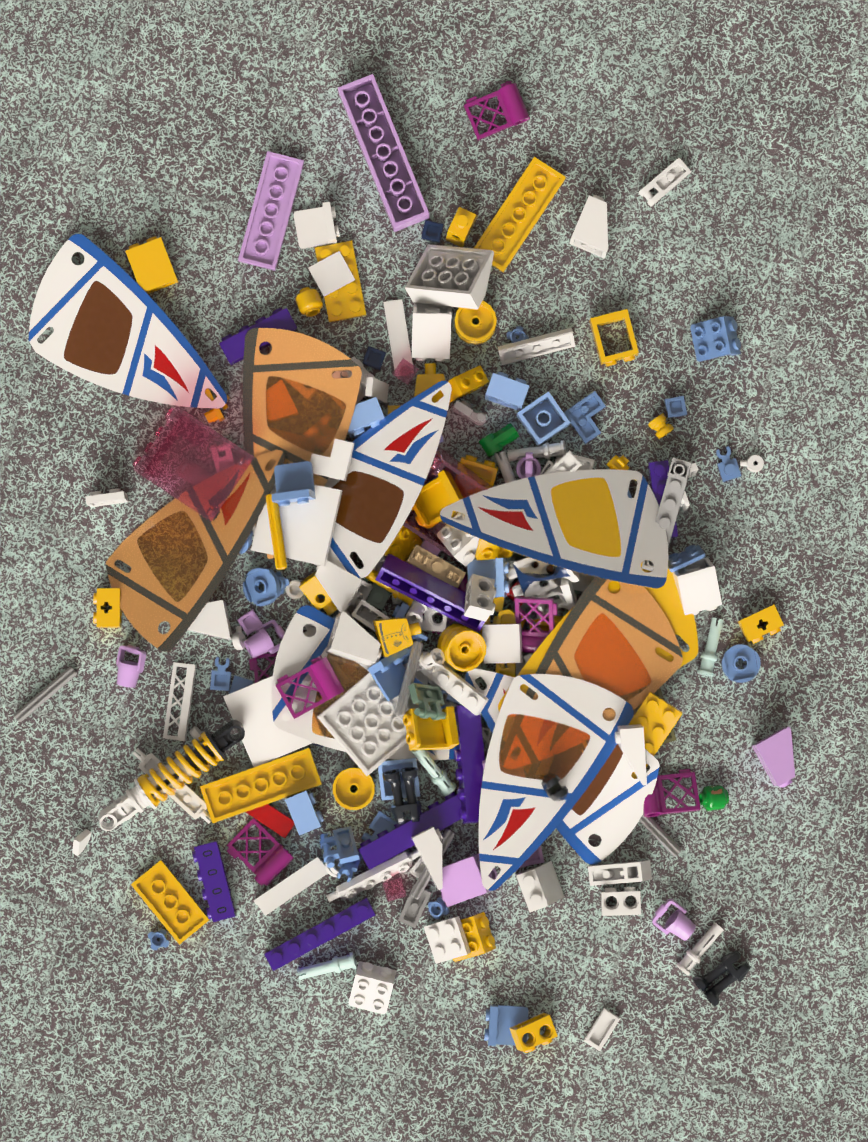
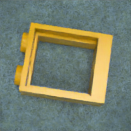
(611, 318)

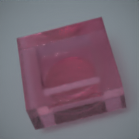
(405, 371)
(394, 889)

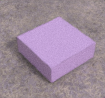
(249, 622)

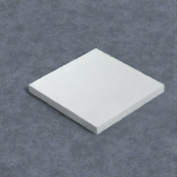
(305, 527)
(254, 710)
(366, 724)

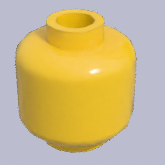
(309, 302)

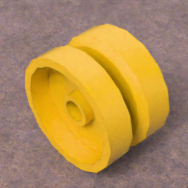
(473, 333)
(462, 647)
(351, 800)

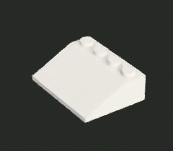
(451, 276)

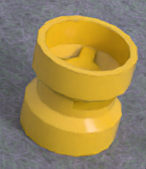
(659, 425)

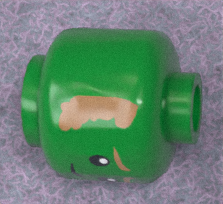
(714, 797)

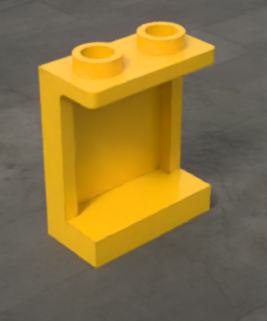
(151, 265)
(434, 497)
(429, 733)

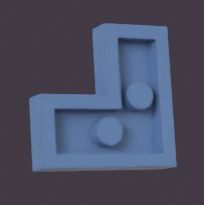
(581, 414)

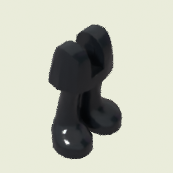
(552, 787)
(411, 804)
(738, 974)

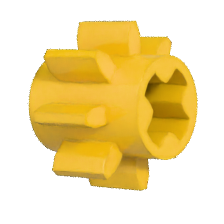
(618, 463)

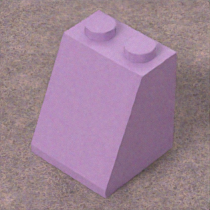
(777, 756)
(463, 880)

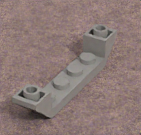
(671, 500)

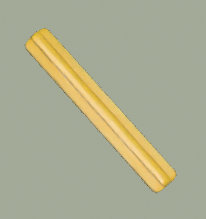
(276, 533)

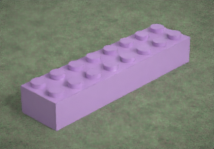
(383, 153)

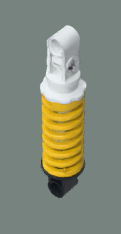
(174, 774)

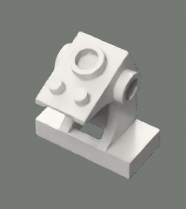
(566, 600)

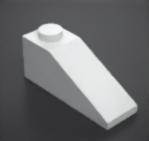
(633, 747)
(430, 850)
(620, 873)

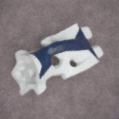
(530, 577)

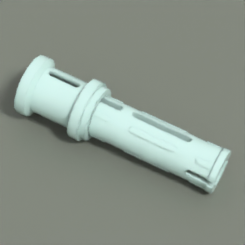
(709, 657)
(437, 776)
(336, 964)

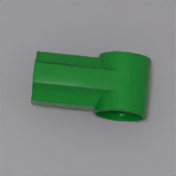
(495, 442)

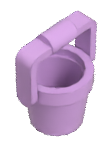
(528, 466)
(261, 642)
(127, 670)
(677, 923)

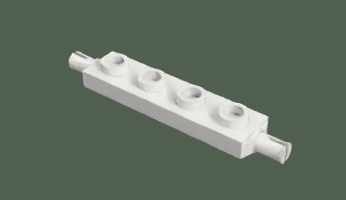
(184, 797)
(374, 876)

